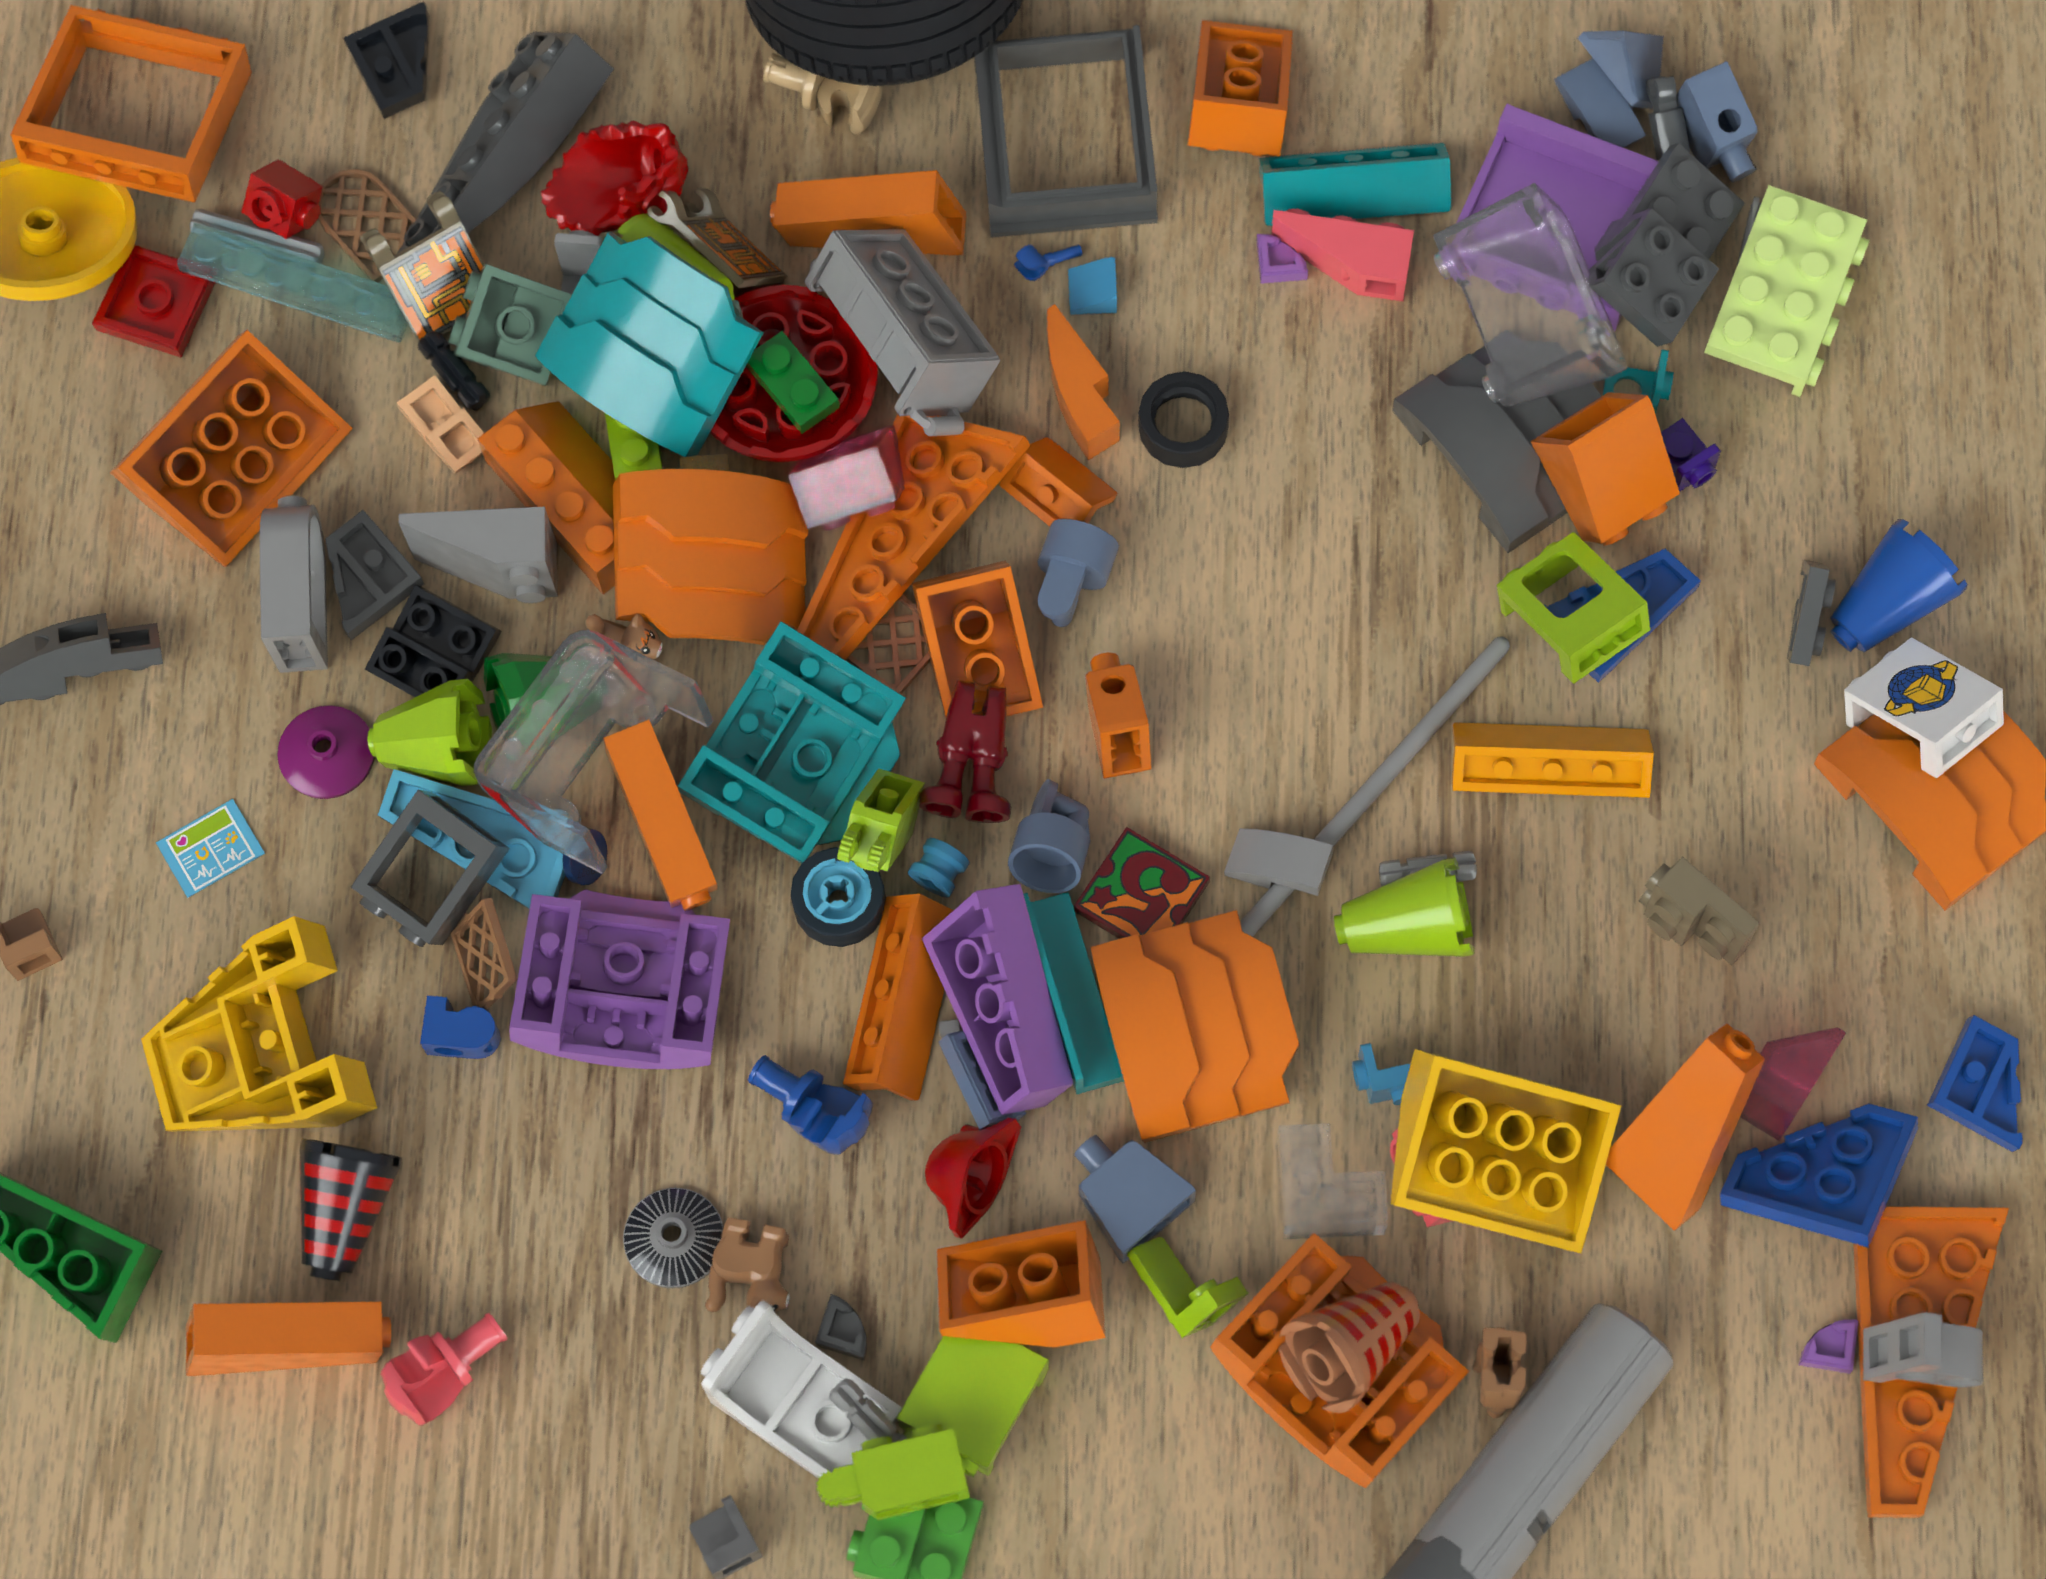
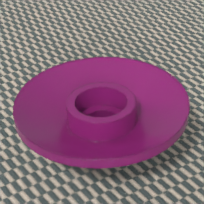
(329, 772)

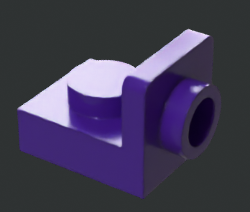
(1688, 455)

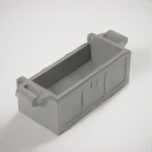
(906, 324)

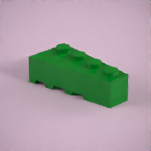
(75, 1257)

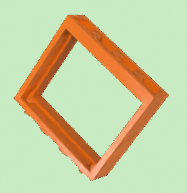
(116, 162)

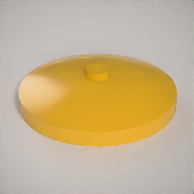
(60, 232)

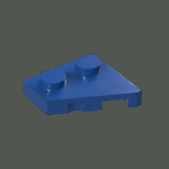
(1982, 1084)

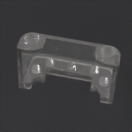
(1530, 298)

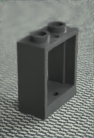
(483, 845)

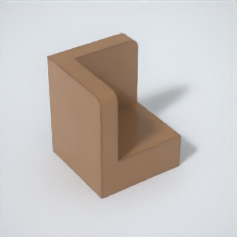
(27, 944)

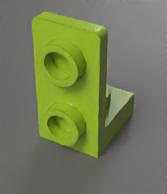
(1184, 1304)

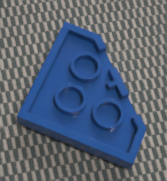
(1826, 1176)

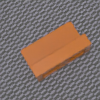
(1056, 484)

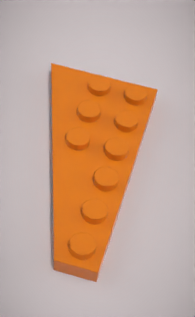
(888, 551)
(1914, 1265)

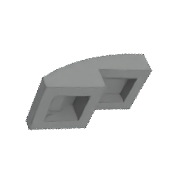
(1279, 858)

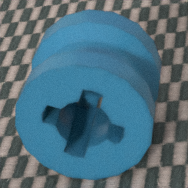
(938, 867)

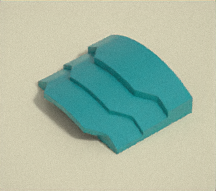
(650, 343)
(796, 746)

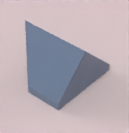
(1627, 60)

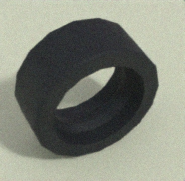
(1189, 386)

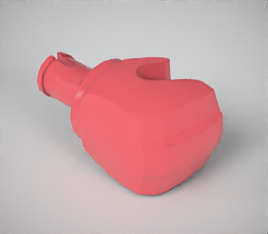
(435, 1369)

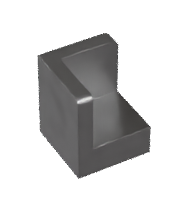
(725, 1540)

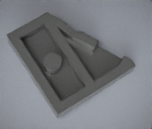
(1815, 593)

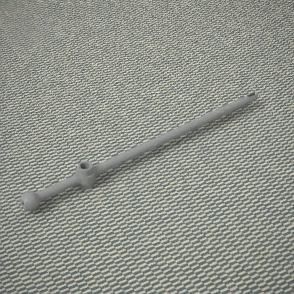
(1386, 772)

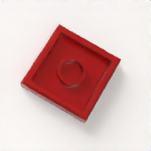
(153, 302)

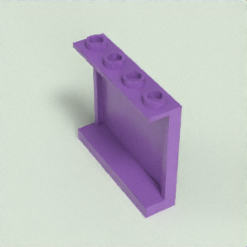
(1580, 172)

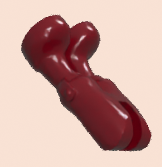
(972, 738)

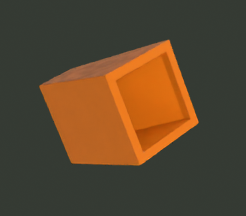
(1609, 466)

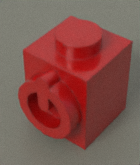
(282, 199)

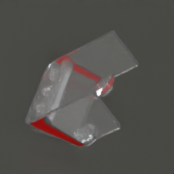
(561, 724)

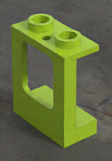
(1592, 631)

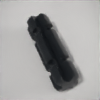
(453, 371)

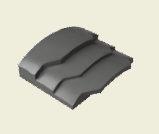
(1492, 443)

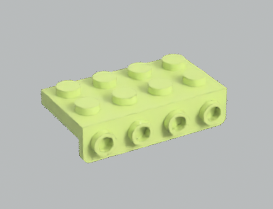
(1788, 288)

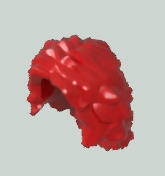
(614, 176)

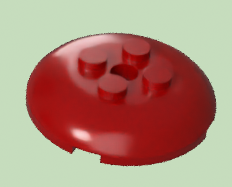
(751, 418)

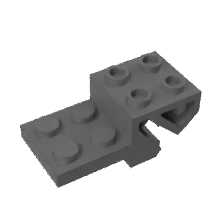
(1658, 254)

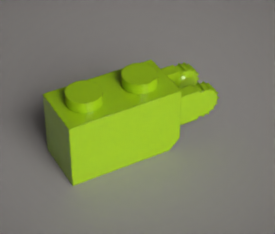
(881, 821)
(899, 1474)

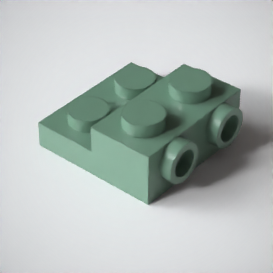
(507, 322)

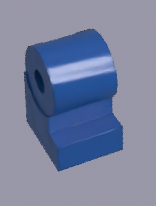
(458, 1034)

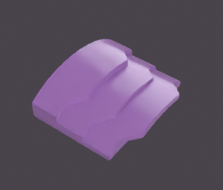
(619, 981)

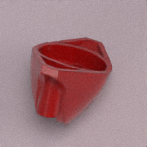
(970, 1171)

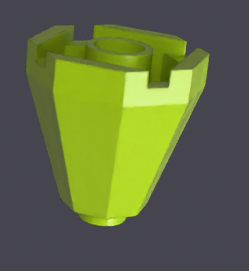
(434, 734)

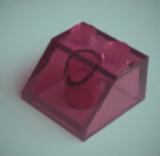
(849, 479)
(1787, 1078)

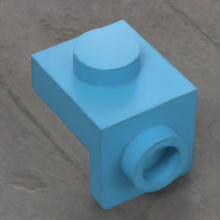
(1379, 1084)

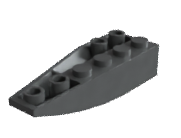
(517, 127)

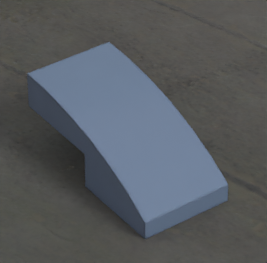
(1599, 105)

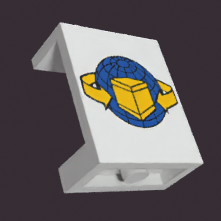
(1930, 701)

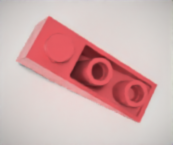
(1356, 254)

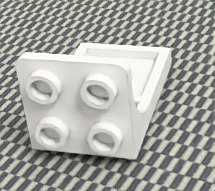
(782, 1390)

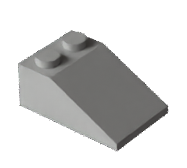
(493, 548)

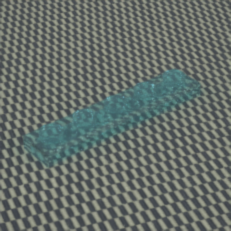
(292, 281)

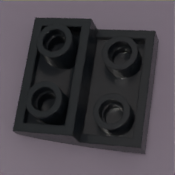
(431, 645)

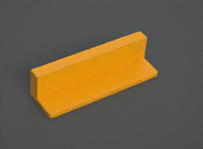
(1552, 760)

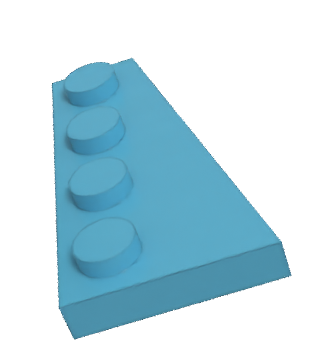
(526, 867)

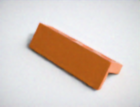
(898, 1001)

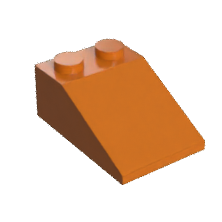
(1241, 88)
(978, 636)
(1023, 1288)

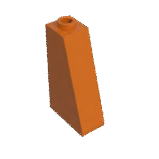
(910, 201)
(660, 815)
(1684, 1131)
(283, 1336)

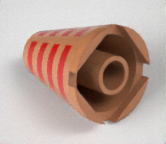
(1348, 1344)

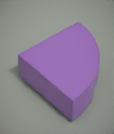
(1279, 261)
(1832, 1347)

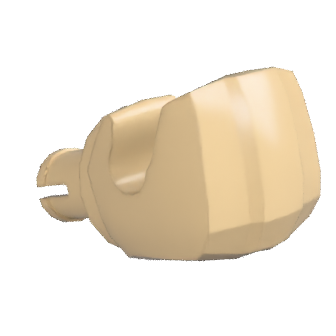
(825, 93)

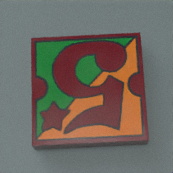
(1140, 888)

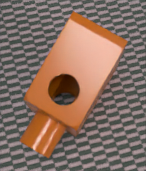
(1117, 716)

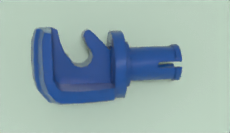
(817, 1111)

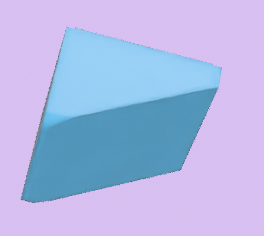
(1093, 287)

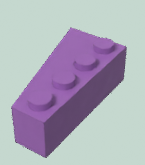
(1002, 997)

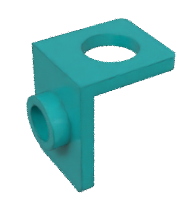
(1654, 384)

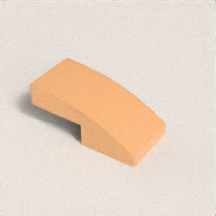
(442, 424)

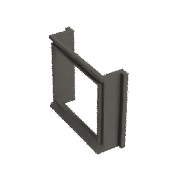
(1069, 207)

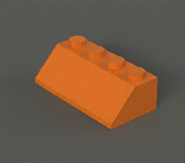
(558, 465)

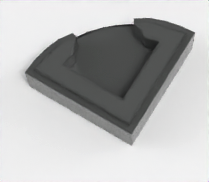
(842, 1330)

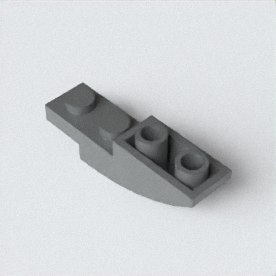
(80, 647)

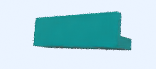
(1359, 182)
(1074, 994)

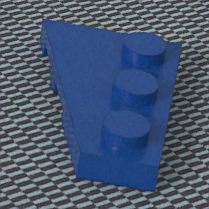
(1657, 579)

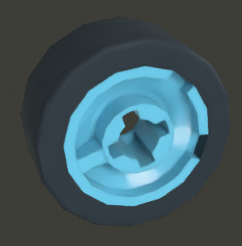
(837, 922)

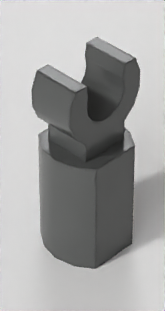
(1667, 119)

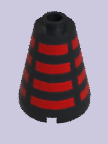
(340, 1203)

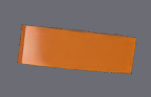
(1080, 387)

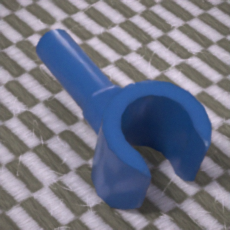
(1034, 265)

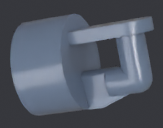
(1073, 559)
(1051, 842)

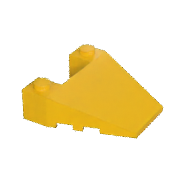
(243, 1047)

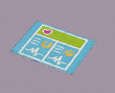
(210, 848)

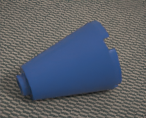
(1895, 589)

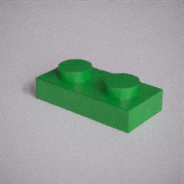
(792, 382)

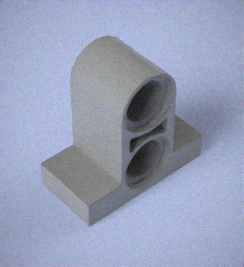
(1923, 1351)

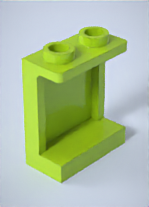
(976, 1391)

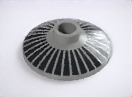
(675, 1262)

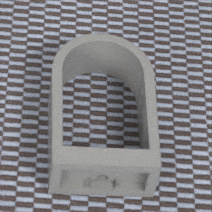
(293, 586)

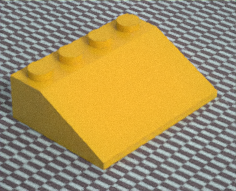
(1500, 1151)

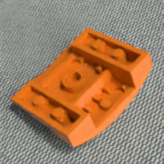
(708, 553)
(1953, 824)
(1196, 1024)
(1391, 1410)

